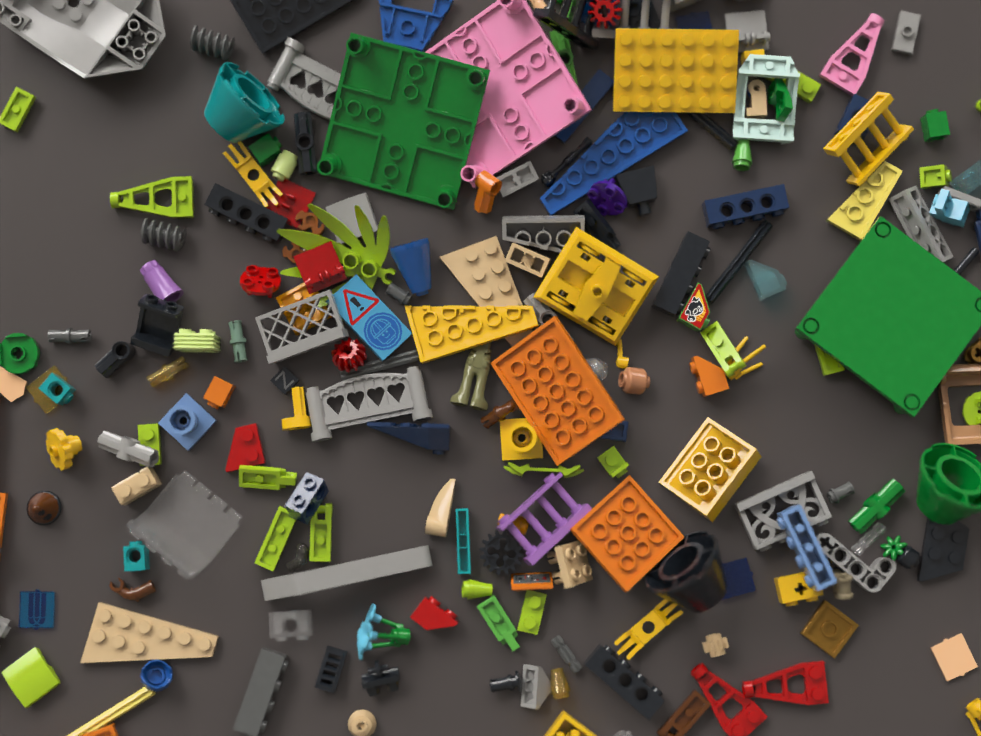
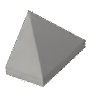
(535, 686)

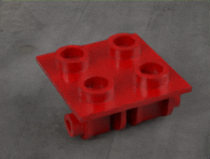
(320, 267)

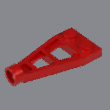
(814, 684)
(742, 723)

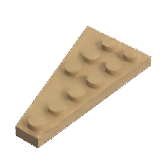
(486, 277)
(132, 636)

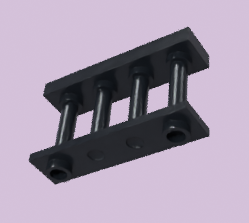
(569, 30)

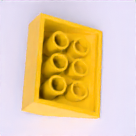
(710, 469)

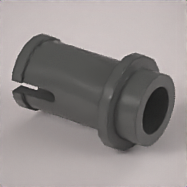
(399, 294)
(840, 492)

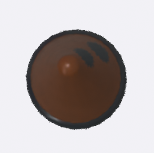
(43, 507)

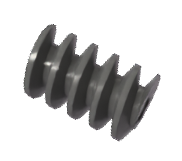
(210, 44)
(162, 236)

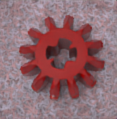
(600, 16)
(349, 355)

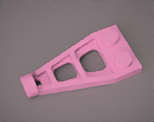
(841, 75)

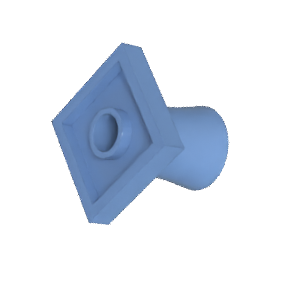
(197, 424)

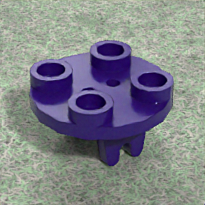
(608, 197)

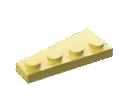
(863, 206)

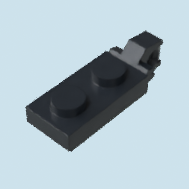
(596, 224)

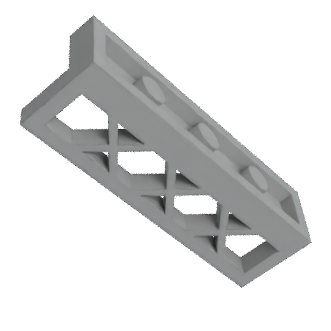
(916, 226)

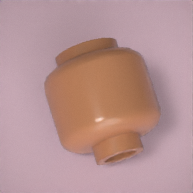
(633, 380)

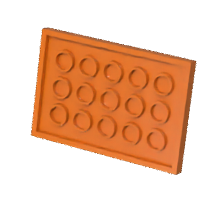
(557, 391)

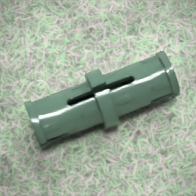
(238, 341)

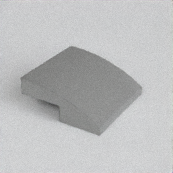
(345, 212)

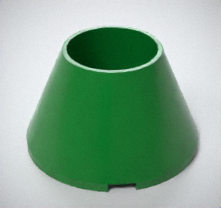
(948, 483)

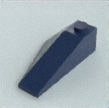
(427, 435)

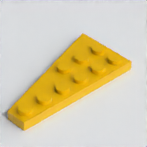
(453, 329)

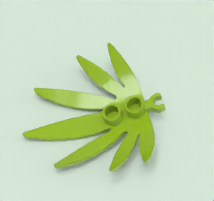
(359, 260)

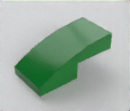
(780, 96)

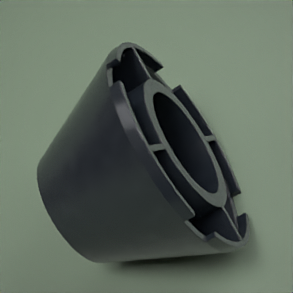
(690, 573)

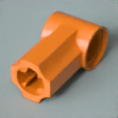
(488, 187)

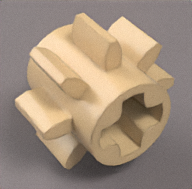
(715, 645)

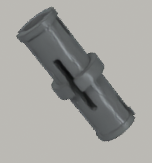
(69, 335)

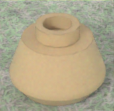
(355, 721)

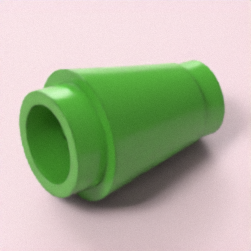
(742, 158)

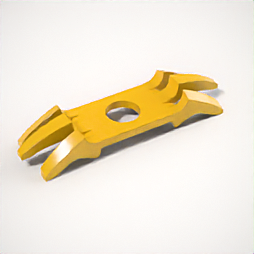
(245, 166)
(637, 634)

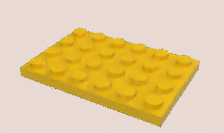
(675, 70)

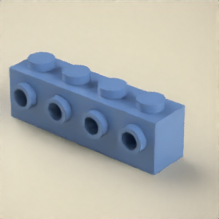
(806, 547)

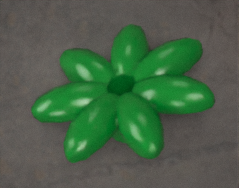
(893, 547)

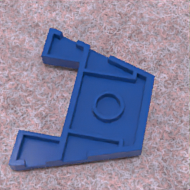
(411, 26)

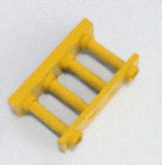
(855, 127)

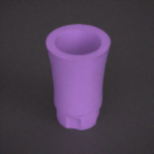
(160, 282)

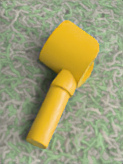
(621, 362)

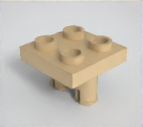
(572, 564)

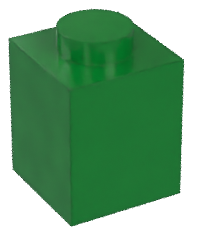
(935, 125)
(266, 149)

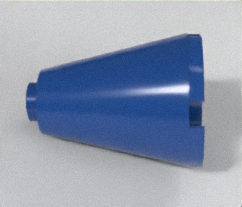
(414, 265)

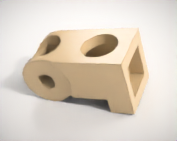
(757, 100)

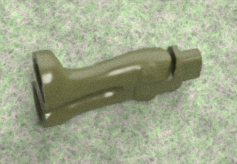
(476, 364)

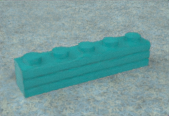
(463, 541)

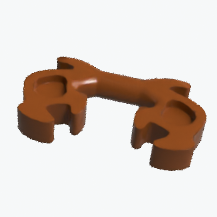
(310, 221)

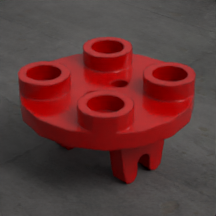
(260, 281)

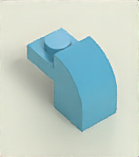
(949, 209)

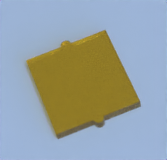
(39, 397)

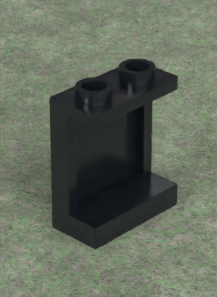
(157, 324)

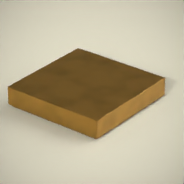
(829, 629)

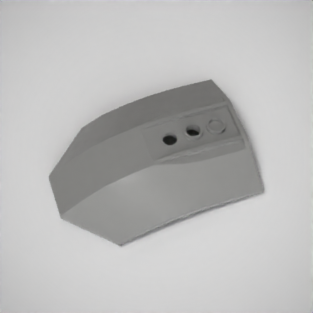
(92, 37)

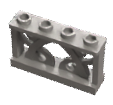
(755, 502)

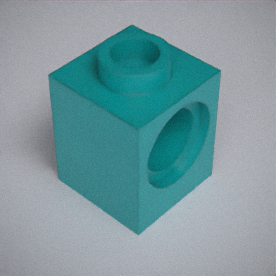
(49, 385)
(129, 563)

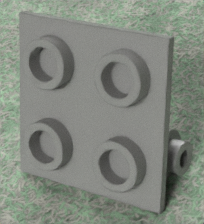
(751, 29)

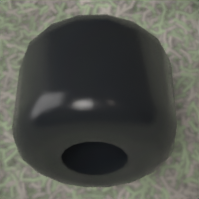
(909, 558)

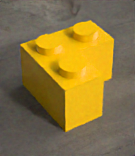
(568, 726)

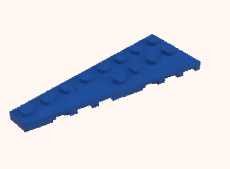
(617, 149)

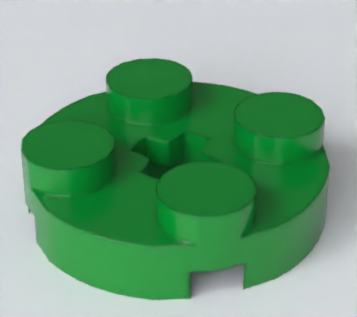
(30, 355)

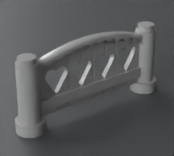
(293, 63)
(412, 402)

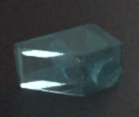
(765, 279)

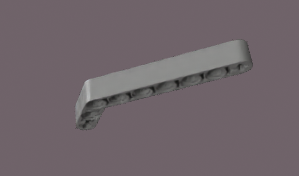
(346, 573)

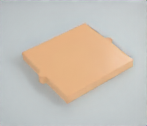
(954, 657)

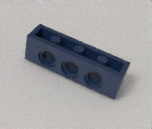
(775, 195)

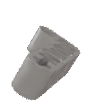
(849, 559)

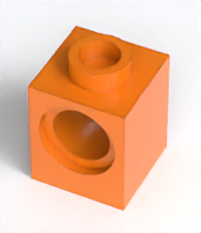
(219, 393)

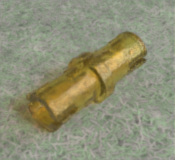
(167, 371)

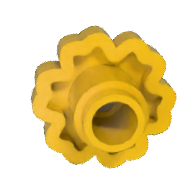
(62, 448)

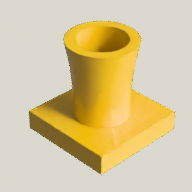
(514, 449)

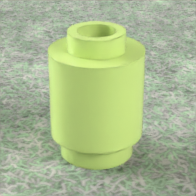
(284, 165)

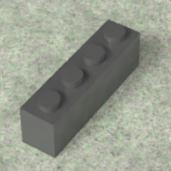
(260, 692)

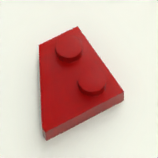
(245, 448)

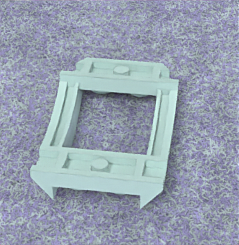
(765, 129)

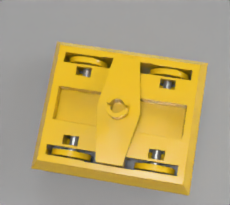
(595, 286)

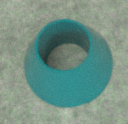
(241, 105)

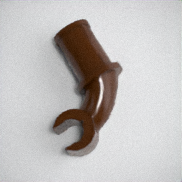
(499, 413)
(133, 594)

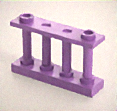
(548, 538)

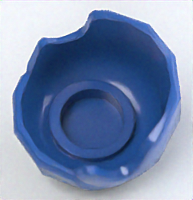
(156, 675)

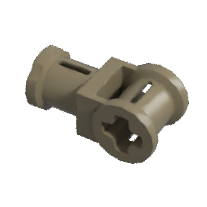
(842, 588)

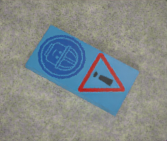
(370, 318)

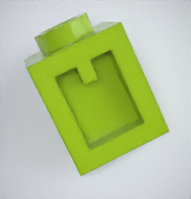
(935, 176)
(613, 462)

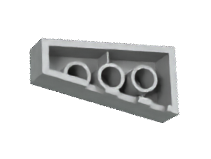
(541, 231)

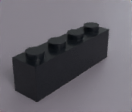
(680, 274)

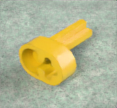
(300, 418)

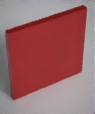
(294, 199)

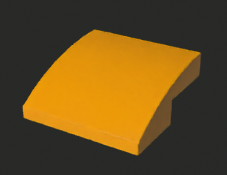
(294, 295)

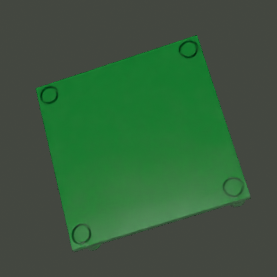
(403, 120)
(894, 317)

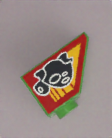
(695, 310)

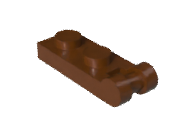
(685, 715)

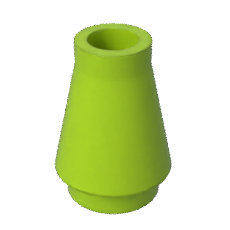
(474, 589)

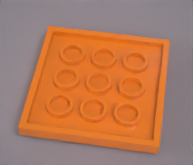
(627, 533)

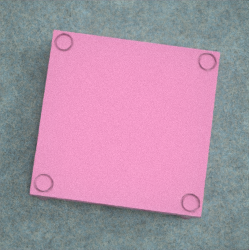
(527, 89)

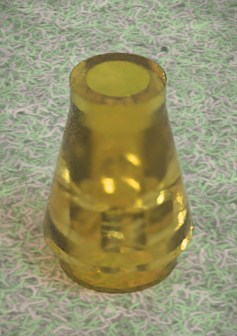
(559, 684)

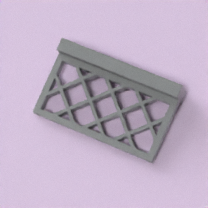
(306, 344)

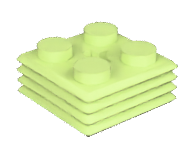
(189, 341)

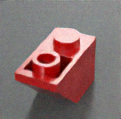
(432, 616)

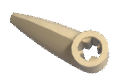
(440, 512)

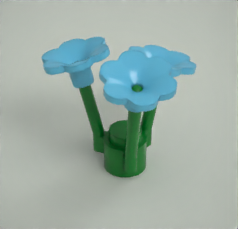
(365, 634)

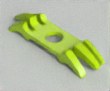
(570, 472)

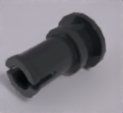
(507, 683)

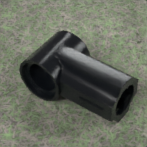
(113, 359)

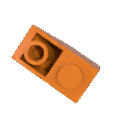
(709, 376)

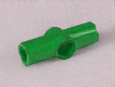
(876, 506)

